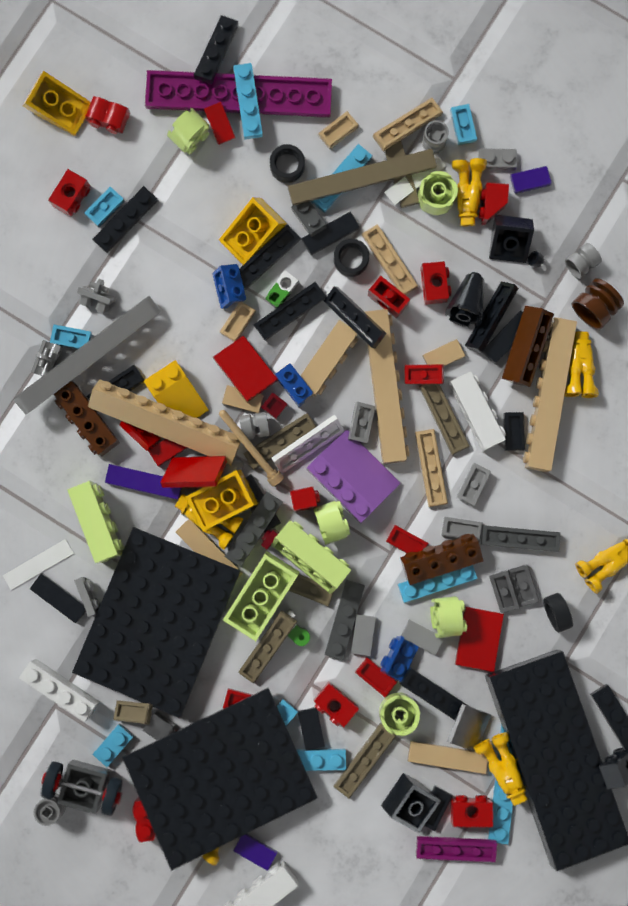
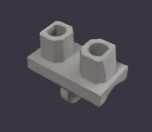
(88, 294)
(46, 358)

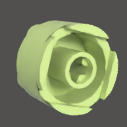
(188, 131)
(437, 182)
(330, 522)
(448, 617)
(397, 725)

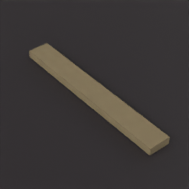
(362, 177)

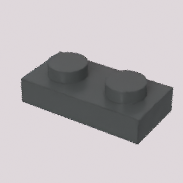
(309, 218)

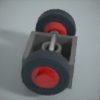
(82, 787)

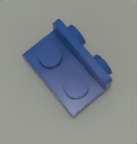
(228, 285)
(293, 384)
(398, 658)

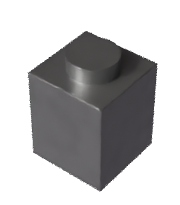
(159, 726)

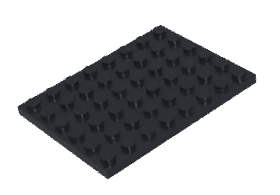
(156, 622)
(219, 778)

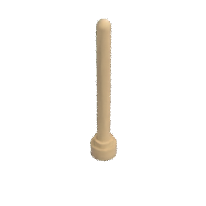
(274, 477)

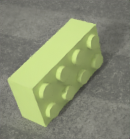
(96, 522)
(311, 557)
(261, 596)

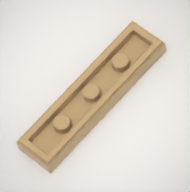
(407, 124)
(389, 260)
(431, 467)
(201, 543)
(447, 757)

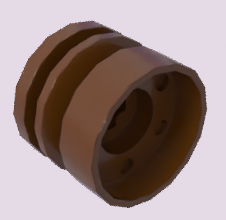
(598, 303)

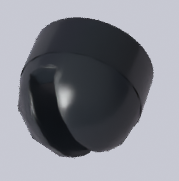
(532, 261)

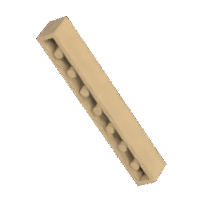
(387, 393)
(550, 395)
(163, 421)

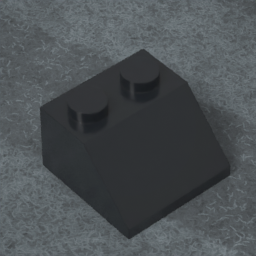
(511, 238)
(410, 803)

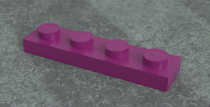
(456, 849)

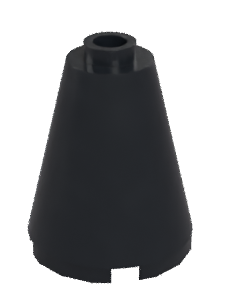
(468, 301)

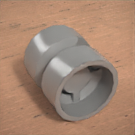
(435, 136)
(585, 259)
(254, 425)
(48, 811)

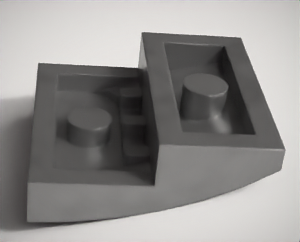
(514, 588)
(469, 727)

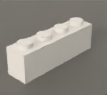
(476, 411)
(59, 690)
(267, 889)

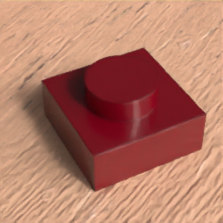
(274, 405)
(268, 538)

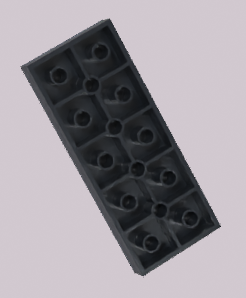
(557, 759)

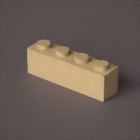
(328, 357)

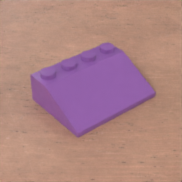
(353, 476)

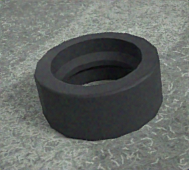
(287, 149)
(351, 272)
(558, 612)

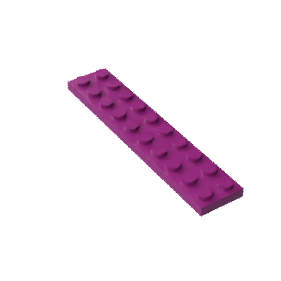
(274, 93)

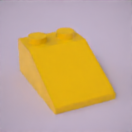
(57, 103)
(252, 229)
(175, 391)
(222, 502)

